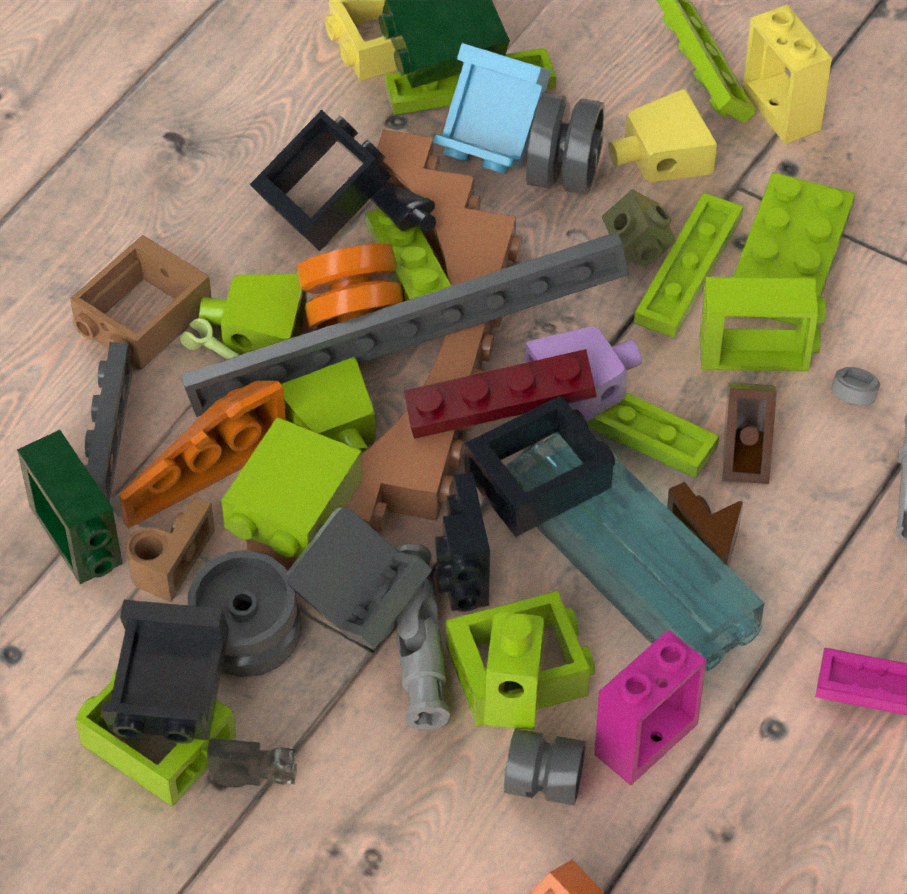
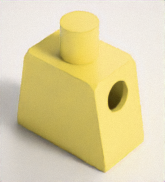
(666, 140)

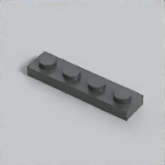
(108, 414)

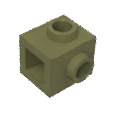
(641, 227)

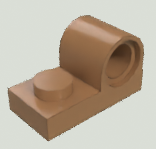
(171, 552)

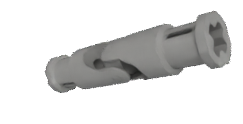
(424, 669)

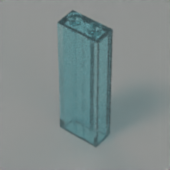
(645, 559)

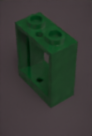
(70, 506)

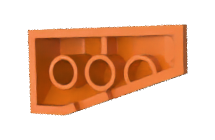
(207, 451)

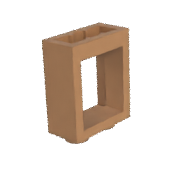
(161, 269)

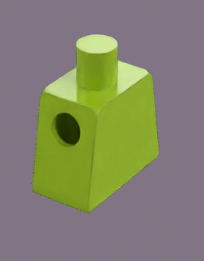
(257, 311)
(332, 404)
(516, 657)

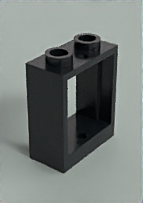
(300, 157)
(529, 509)

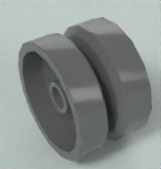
(564, 143)
(257, 608)

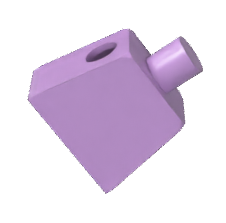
(607, 364)

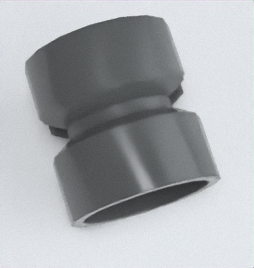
(544, 767)

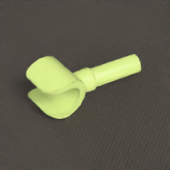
(207, 340)

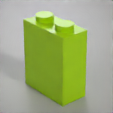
(291, 487)

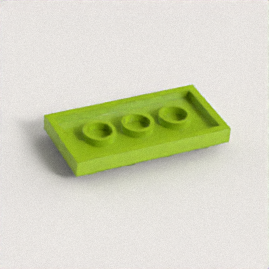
(796, 232)

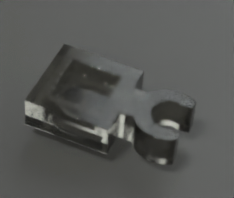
(244, 763)

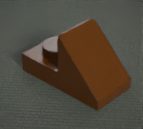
(715, 530)

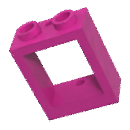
(649, 698)

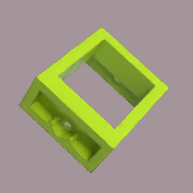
(760, 348)
(556, 684)
(178, 768)

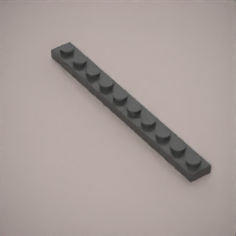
(416, 319)

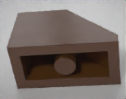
(748, 432)

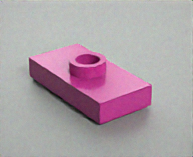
(863, 681)

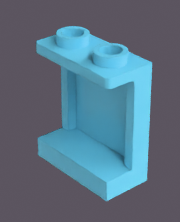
(492, 109)

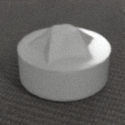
(855, 386)

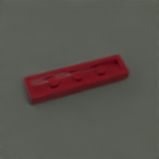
(498, 393)

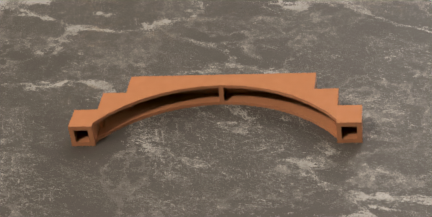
(407, 472)

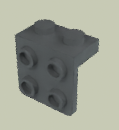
(356, 577)

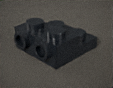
(463, 549)

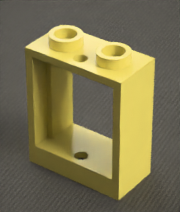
(781, 41)
(368, 57)

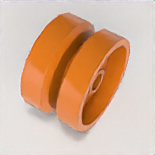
(348, 283)

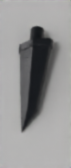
(405, 207)

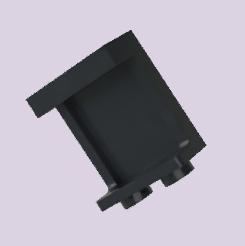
(167, 671)

